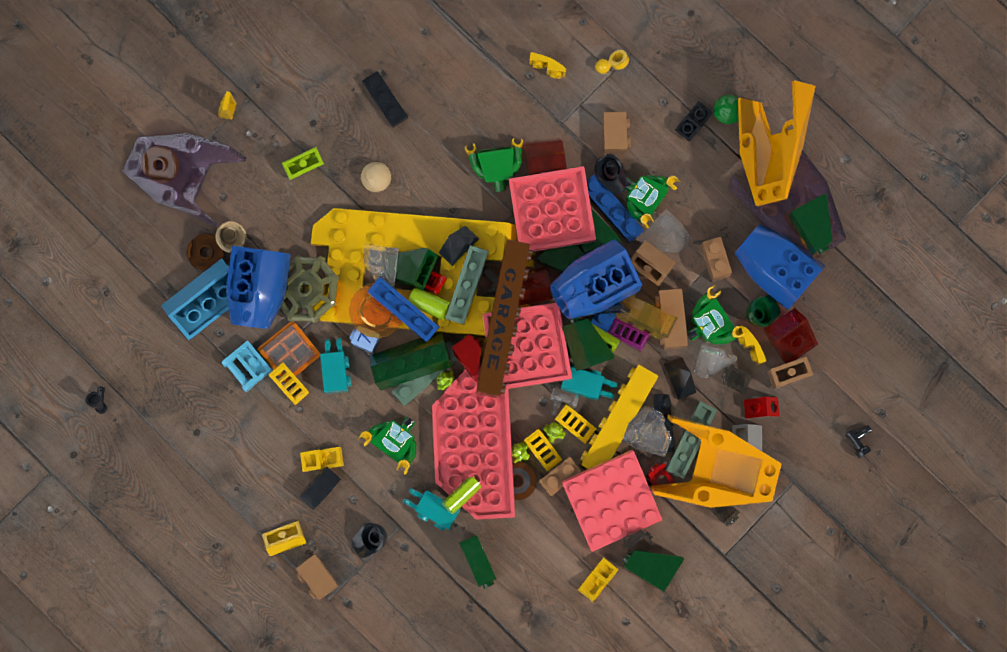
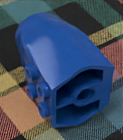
(777, 265)
(596, 281)
(256, 286)

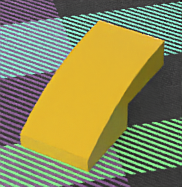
(319, 459)
(598, 579)

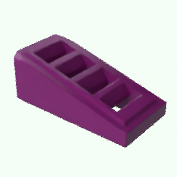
(638, 347)

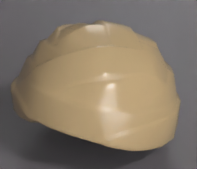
(376, 176)
(230, 235)

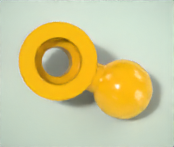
(617, 60)

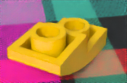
(554, 68)
(750, 341)

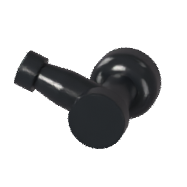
(96, 400)
(855, 438)

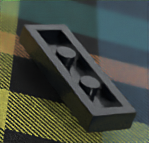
(385, 99)
(663, 404)

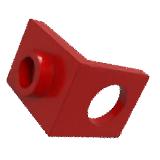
(761, 407)
(656, 471)

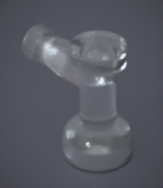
(558, 398)

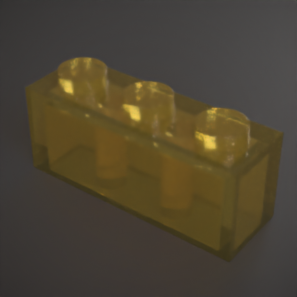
(648, 317)

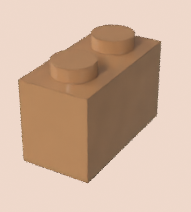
(615, 132)
(716, 259)
(652, 263)
(790, 373)
(552, 481)
(316, 577)

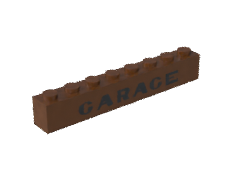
(502, 319)

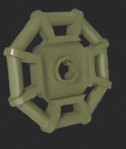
(316, 289)

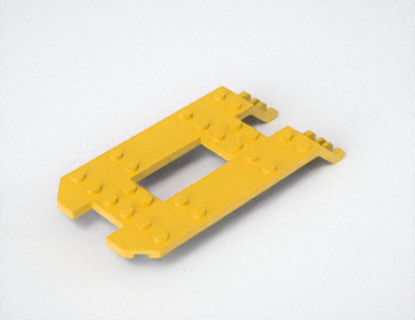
(349, 230)

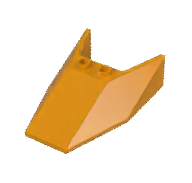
(769, 158)
(725, 470)

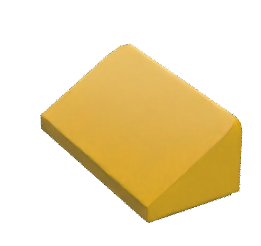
(284, 538)

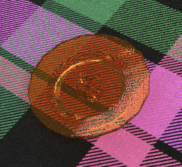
(367, 320)

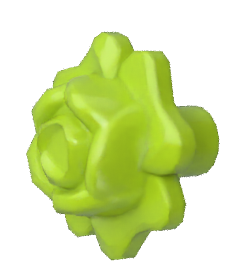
(445, 379)
(554, 431)
(519, 452)

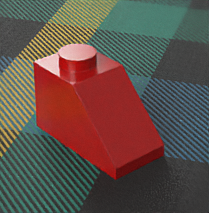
(470, 355)

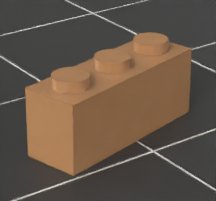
(672, 302)

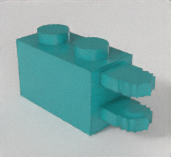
(334, 369)
(588, 384)
(431, 508)

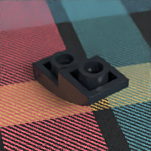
(694, 121)
(319, 488)

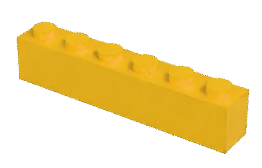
(622, 412)

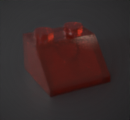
(545, 157)
(536, 286)
(791, 336)

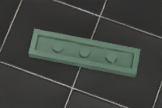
(467, 285)
(409, 390)
(689, 443)

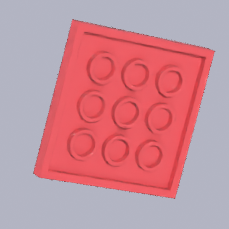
(552, 209)
(538, 348)
(611, 500)

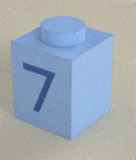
(363, 342)

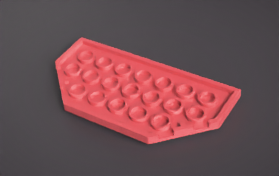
(475, 442)

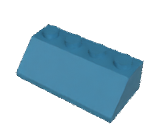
(200, 301)

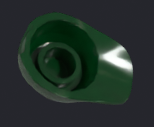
(762, 311)

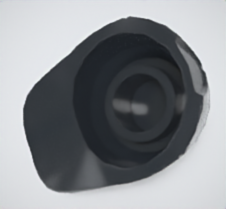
(611, 173)
(369, 539)

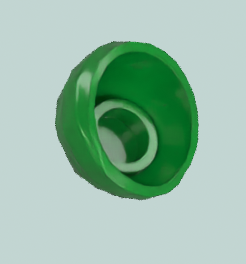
(726, 109)

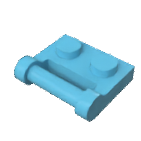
(251, 361)

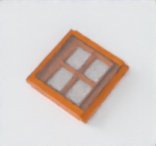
(291, 348)

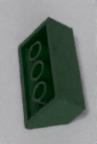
(410, 361)

